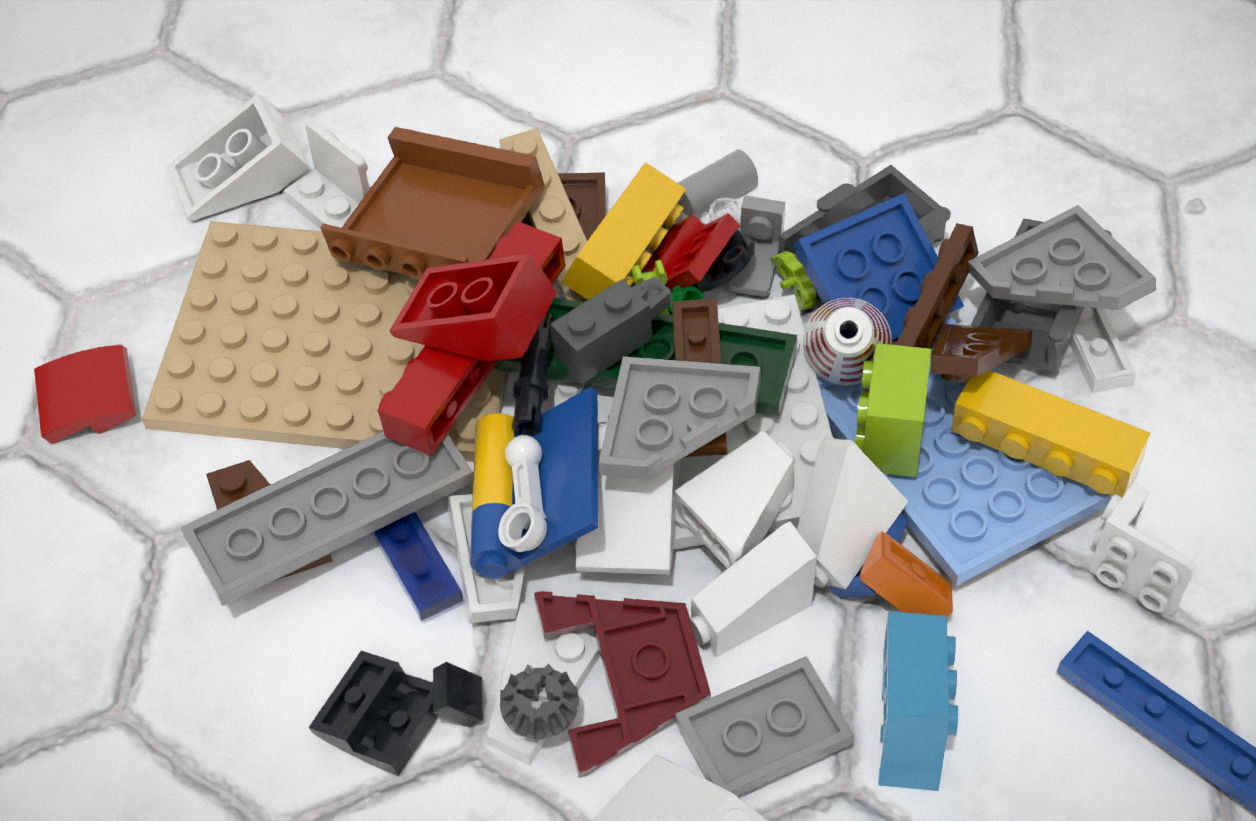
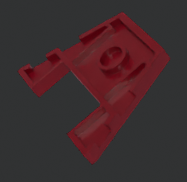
(647, 663)

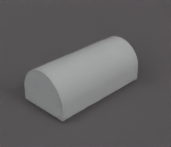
(724, 178)

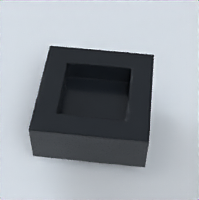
(457, 694)

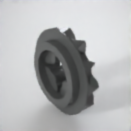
(551, 716)

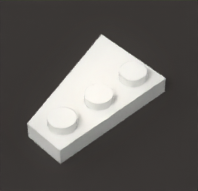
(484, 597)
(568, 652)

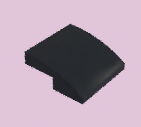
(377, 713)

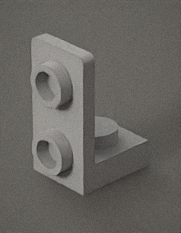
(763, 223)

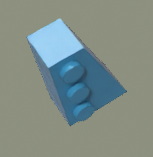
(916, 700)

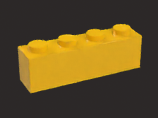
(626, 233)
(1050, 432)

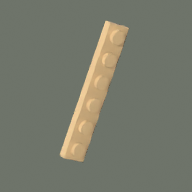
(552, 208)

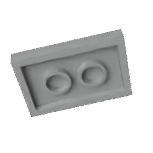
(764, 728)

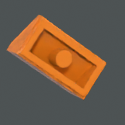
(905, 579)

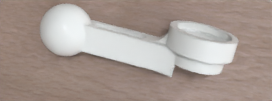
(523, 456)

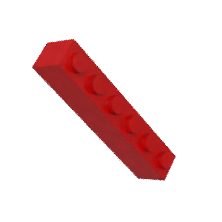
(441, 382)

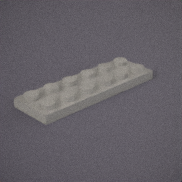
(320, 511)

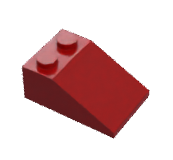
(478, 307)

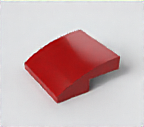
(691, 249)
(84, 391)

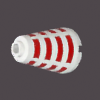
(839, 358)

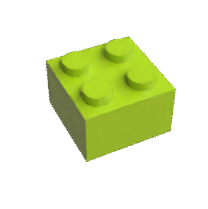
(893, 408)

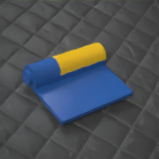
(566, 481)

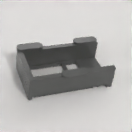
(851, 200)
(1046, 347)

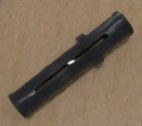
(531, 386)

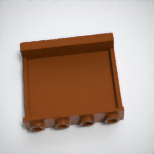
(437, 205)

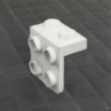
(1137, 561)

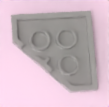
(1064, 264)
(671, 410)

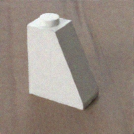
(738, 497)
(845, 510)
(755, 592)

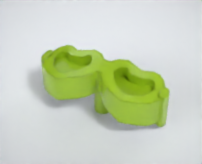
(795, 276)

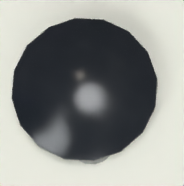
(729, 262)

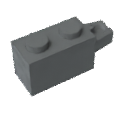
(608, 327)

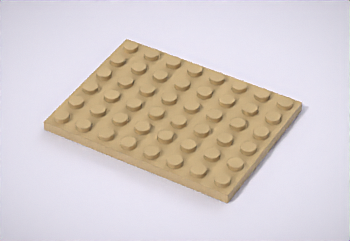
(290, 345)

